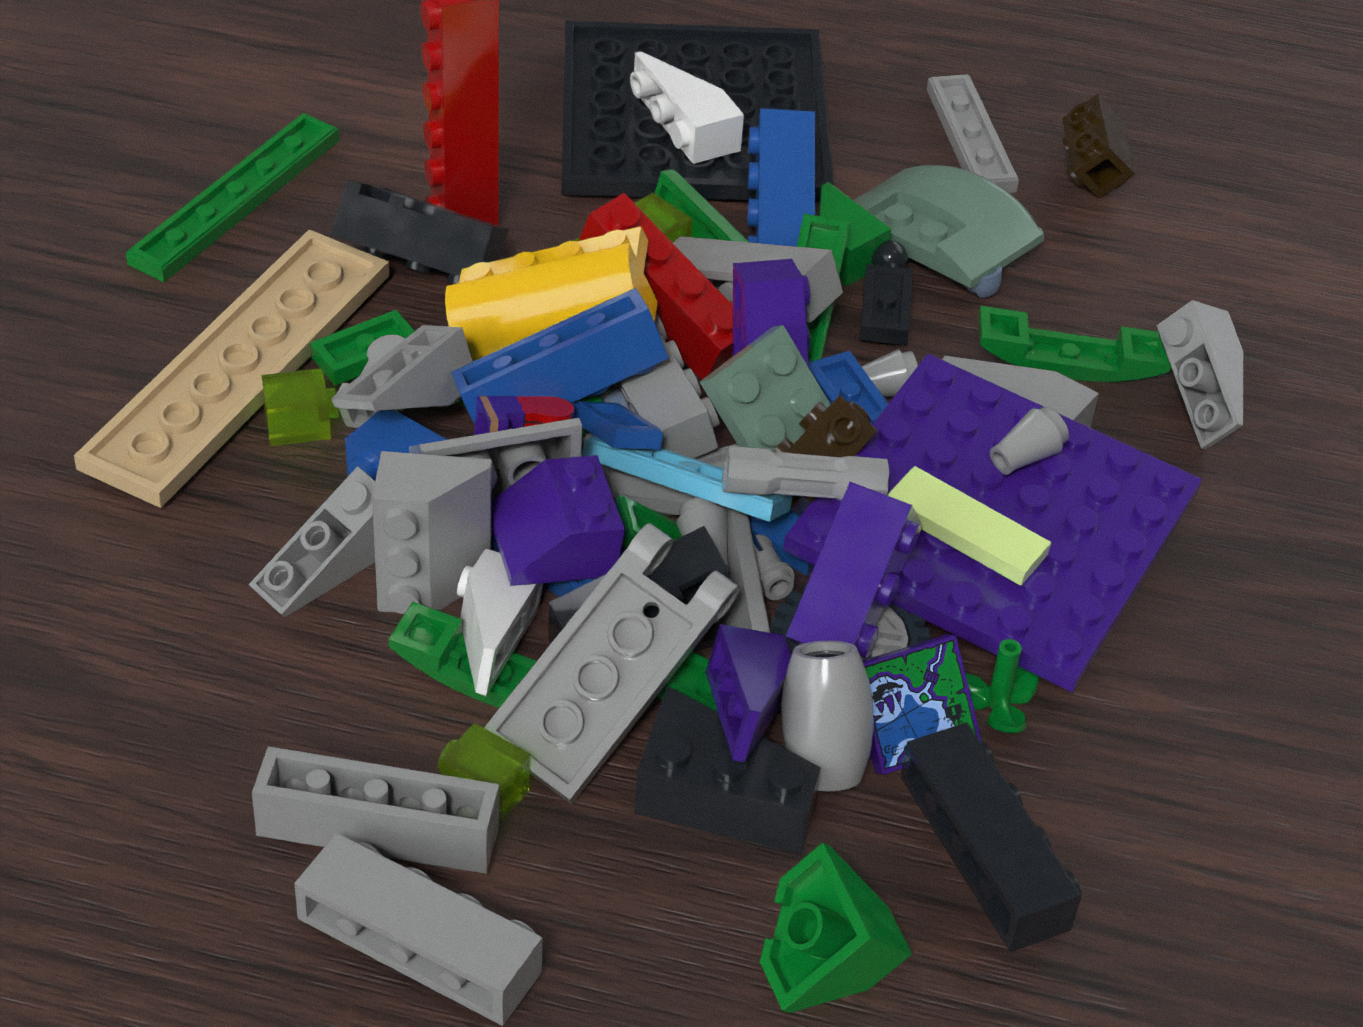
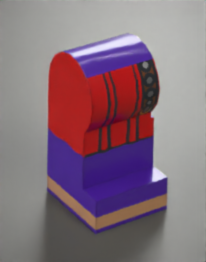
(513, 412)

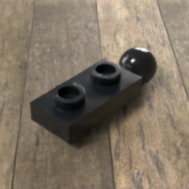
(887, 296)

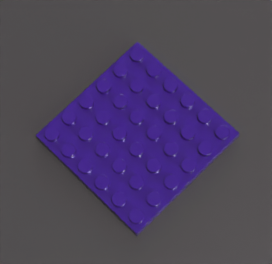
(1094, 501)

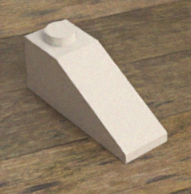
(493, 616)

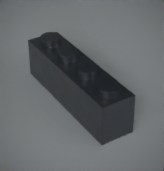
(990, 837)

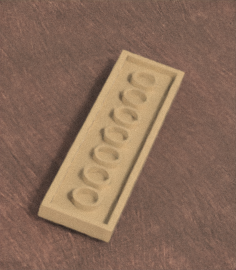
(218, 379)

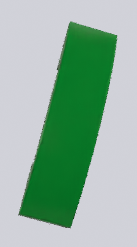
(1083, 358)
(438, 648)

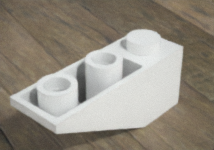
(691, 110)

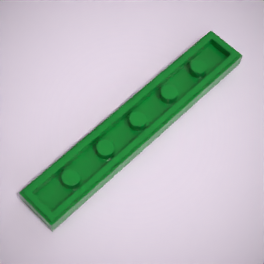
(232, 197)

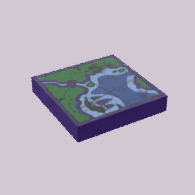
(916, 695)

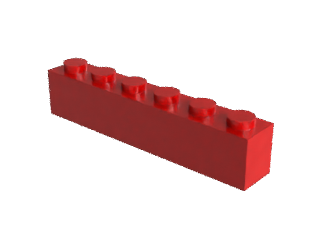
(462, 105)

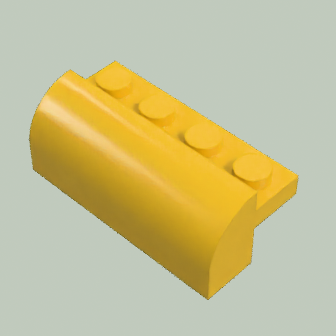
(540, 288)

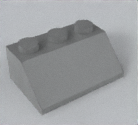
(513, 450)
(427, 526)

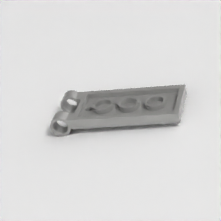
(607, 667)

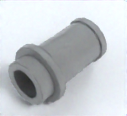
(775, 575)

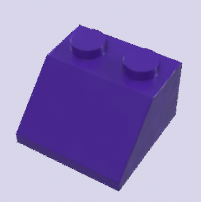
(558, 523)

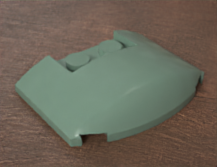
(953, 220)

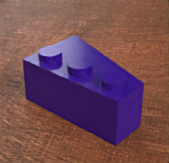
(766, 297)
(856, 570)

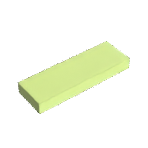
(972, 526)

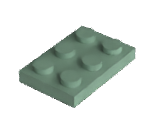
(764, 391)

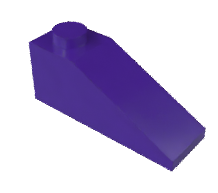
(747, 683)

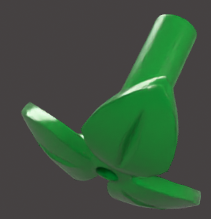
(1008, 686)

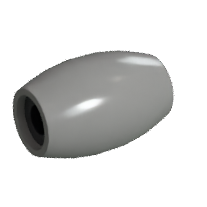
(829, 711)

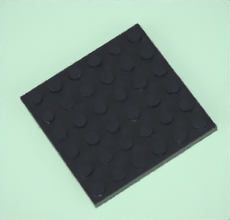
(618, 146)

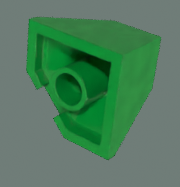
(829, 934)

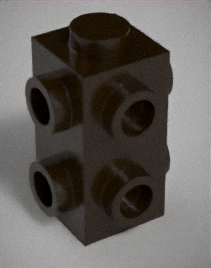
(1097, 146)
(829, 432)

